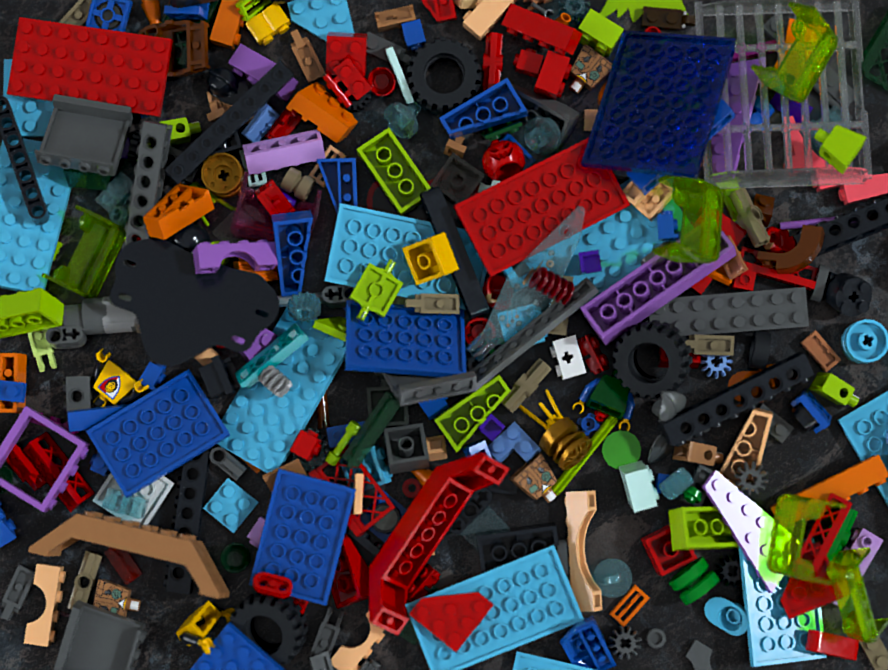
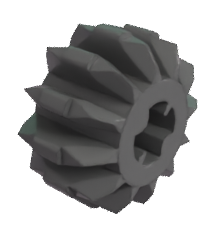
(747, 483)
(632, 643)

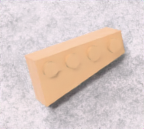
(748, 445)

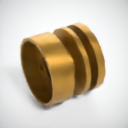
(213, 171)
(565, 443)

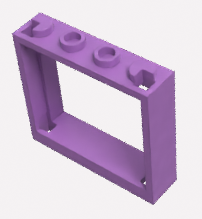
(69, 470)

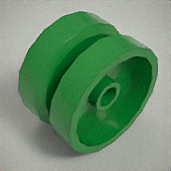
(694, 581)

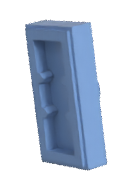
(260, 124)

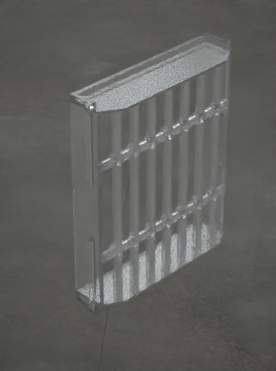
(788, 177)

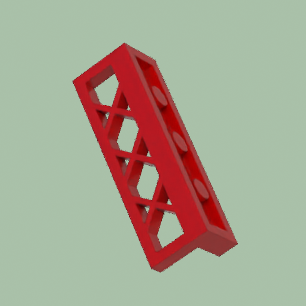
(772, 274)
(43, 463)
(833, 531)

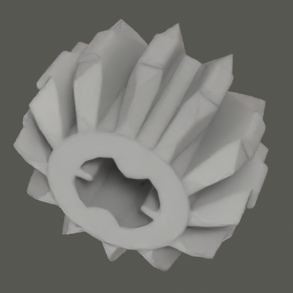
(275, 381)

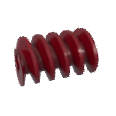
(552, 283)

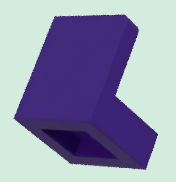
(590, 262)
(491, 427)

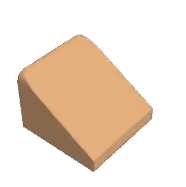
(589, 118)
(205, 357)
(436, 448)

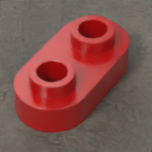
(273, 584)

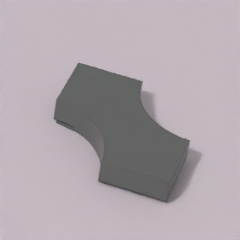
(699, 656)

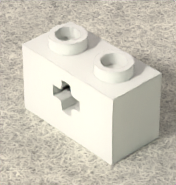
(570, 346)

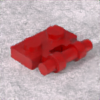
(352, 78)

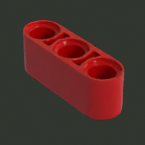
(832, 645)

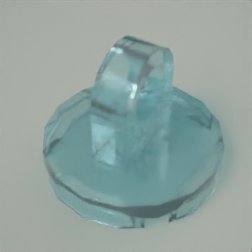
(402, 119)
(542, 135)
(613, 577)

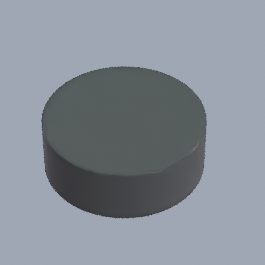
(655, 638)

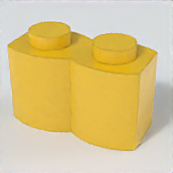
(268, 23)

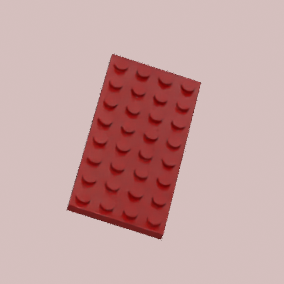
(89, 65)
(525, 208)

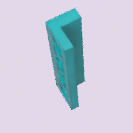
(271, 355)

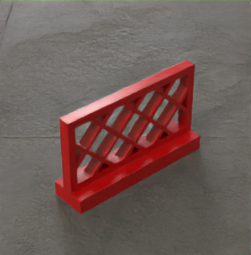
(354, 522)

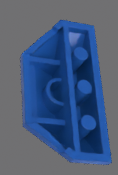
(587, 646)

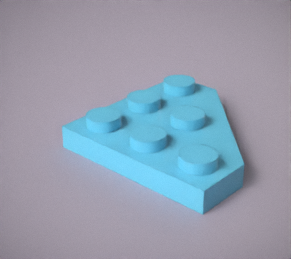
(321, 16)

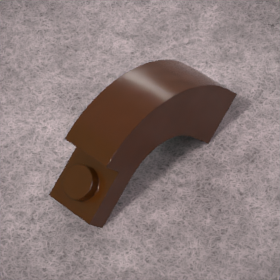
(800, 256)

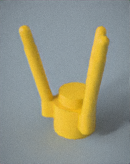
(551, 418)

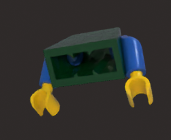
(609, 397)

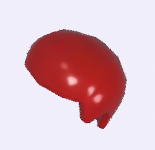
(382, 80)

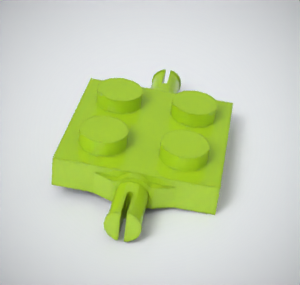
(376, 290)

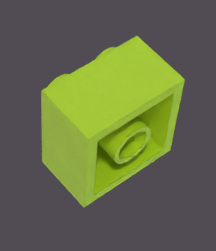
(600, 33)

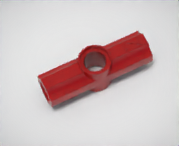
(492, 59)

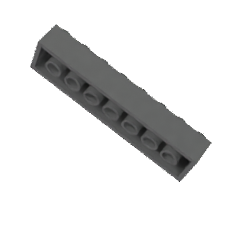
(736, 312)

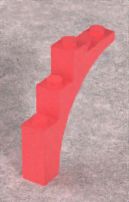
(848, 194)

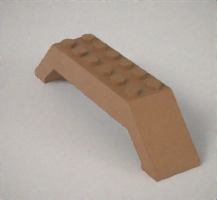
(137, 539)

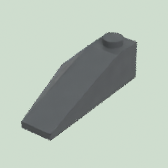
(560, 113)

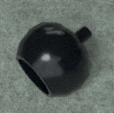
(189, 237)

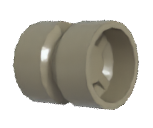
(296, 183)

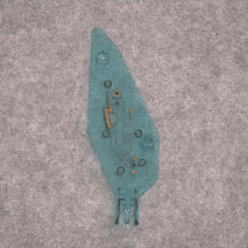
(517, 302)

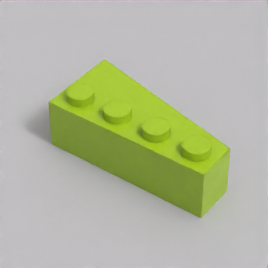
(471, 411)

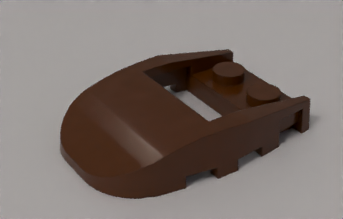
(196, 44)

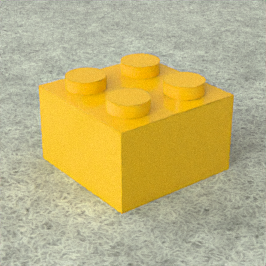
(430, 258)

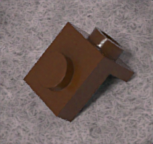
(766, 205)

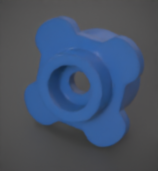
(593, 424)

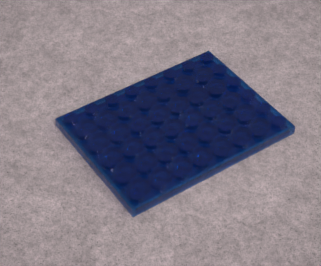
(660, 103)

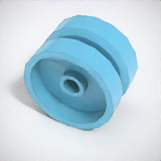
(867, 330)

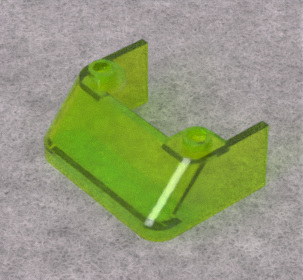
(806, 57)
(700, 221)
(92, 256)
(788, 536)
(852, 596)

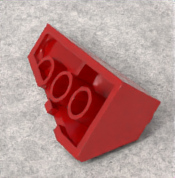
(351, 576)

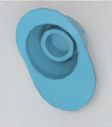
(726, 615)

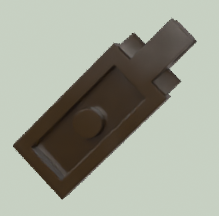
(666, 18)

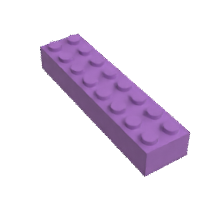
(647, 291)

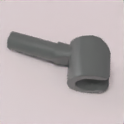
(543, 12)

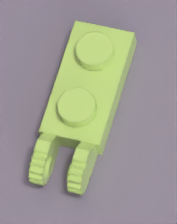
(40, 348)

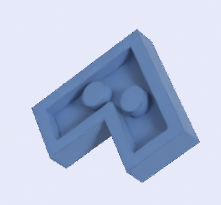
(513, 439)

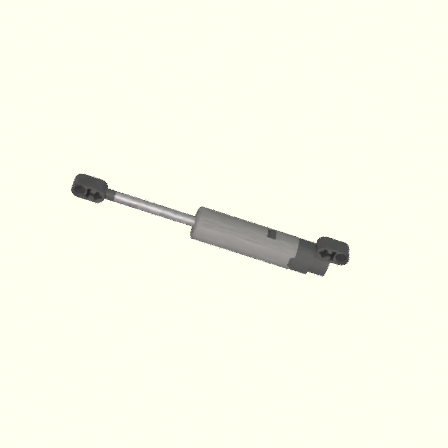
(101, 316)

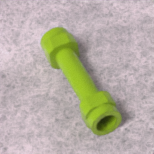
(334, 456)

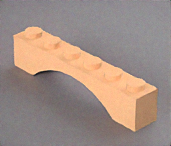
(580, 510)

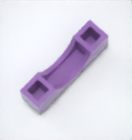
(259, 255)

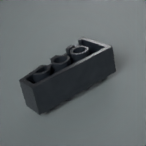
(510, 544)

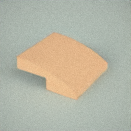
(651, 203)

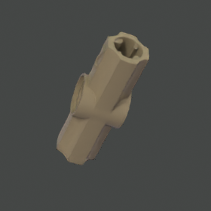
(749, 217)
(526, 385)
(89, 569)

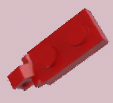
(24, 468)

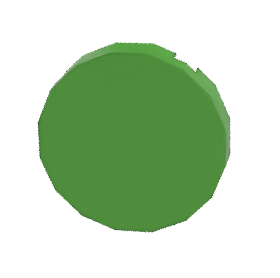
(620, 449)

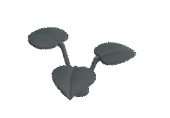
(665, 410)

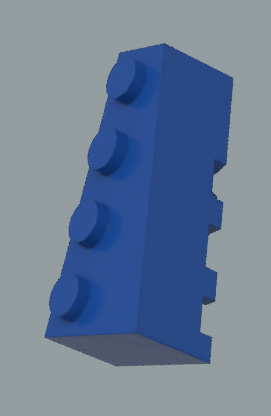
(487, 109)
(291, 243)

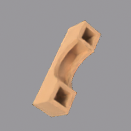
(49, 580)
(348, 657)

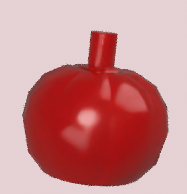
(503, 160)

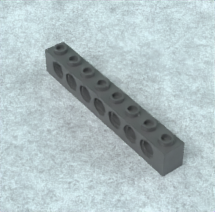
(156, 174)

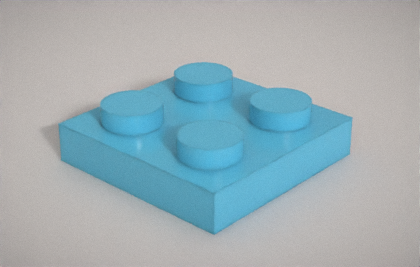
(231, 505)

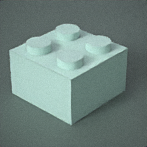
(638, 486)

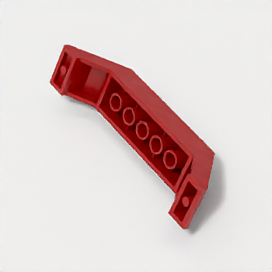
(421, 532)

